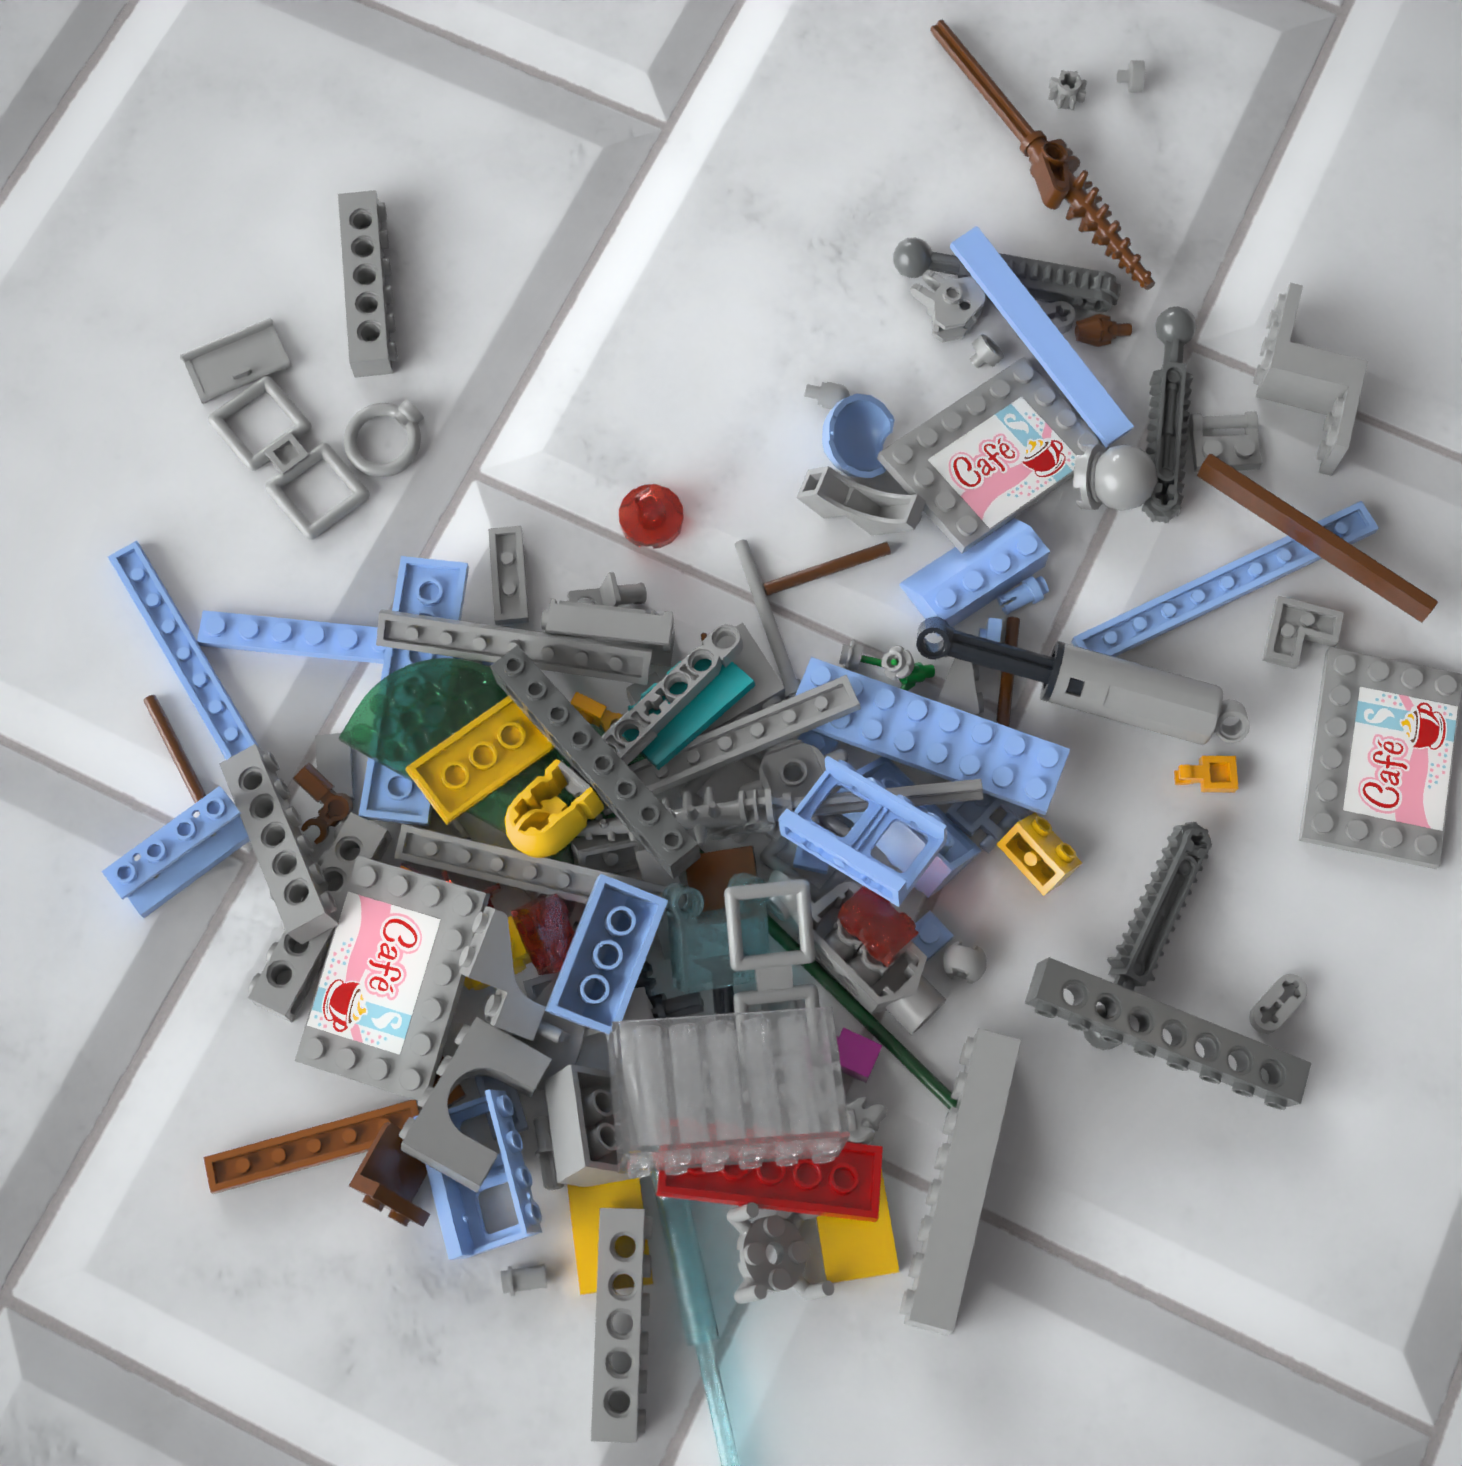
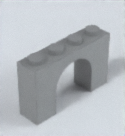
(752, 661)
(481, 1052)

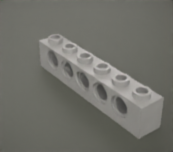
(355, 212)
(316, 913)
(287, 998)
(608, 1423)

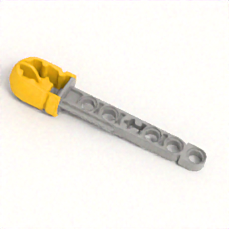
(541, 822)

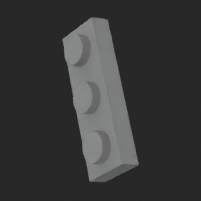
(508, 575)

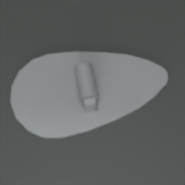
(555, 1037)

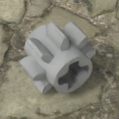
(1067, 89)

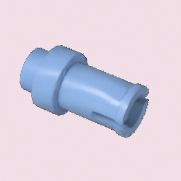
(1030, 591)

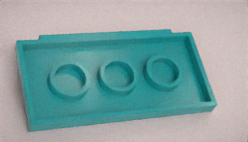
(698, 715)

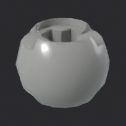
(964, 962)

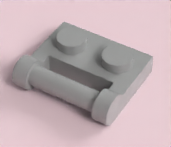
(1238, 451)

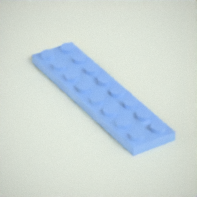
(425, 589)
(943, 739)

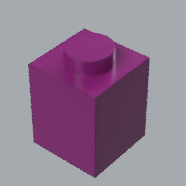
(857, 1054)

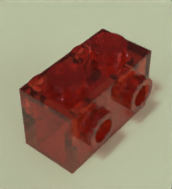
(877, 925)
(545, 932)

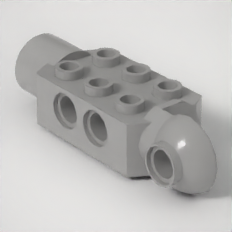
(894, 989)

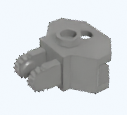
(953, 305)

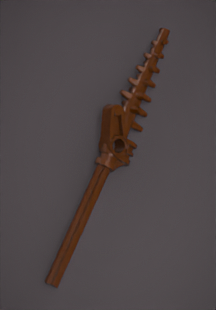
(1051, 164)

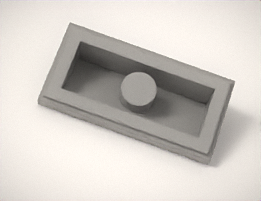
(606, 855)

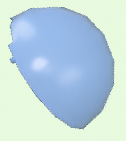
(856, 435)

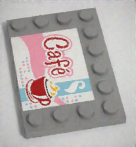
(990, 454)
(1382, 758)
(391, 978)

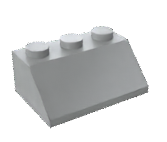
(582, 1126)

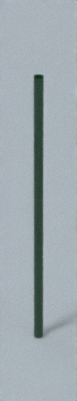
(896, 1048)

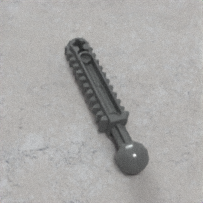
(1042, 279)
(1169, 413)
(1156, 913)

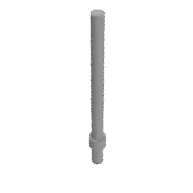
(765, 612)

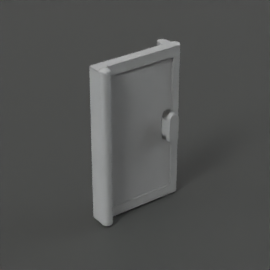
(233, 357)

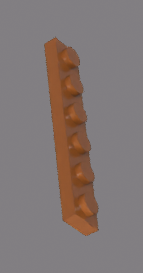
(302, 1148)

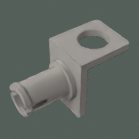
(611, 593)

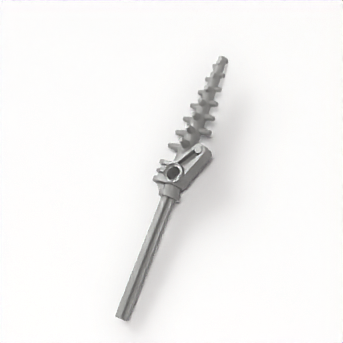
(759, 811)

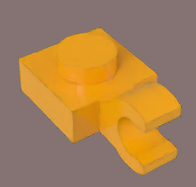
(594, 712)
(1212, 773)

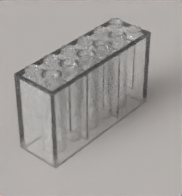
(726, 1091)

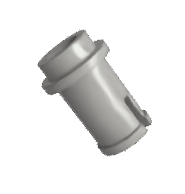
(523, 1279)

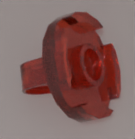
(651, 516)

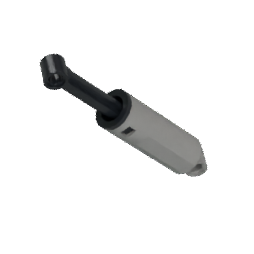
(1101, 685)

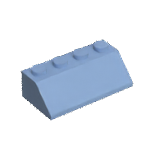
(966, 582)
(904, 844)
(606, 954)

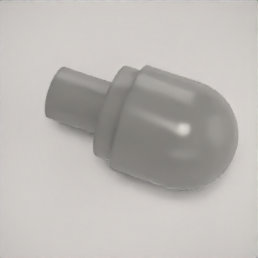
(827, 394)

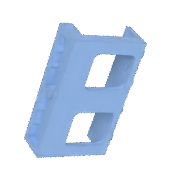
(852, 852)
(179, 853)
(459, 1206)

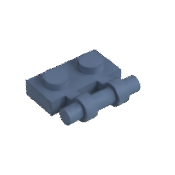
(976, 815)

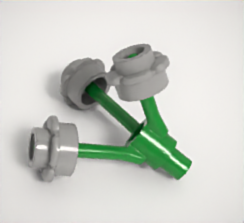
(897, 664)

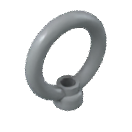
(406, 415)

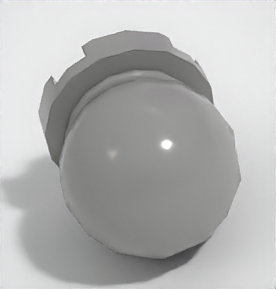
(1116, 477)

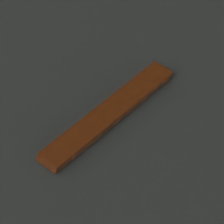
(1317, 538)

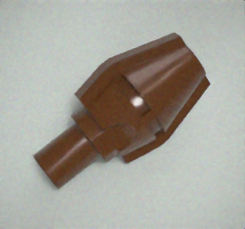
(1100, 330)

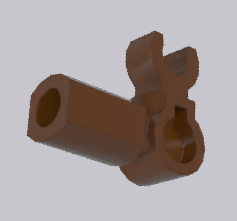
(335, 806)

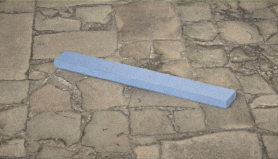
(1041, 336)
(182, 650)

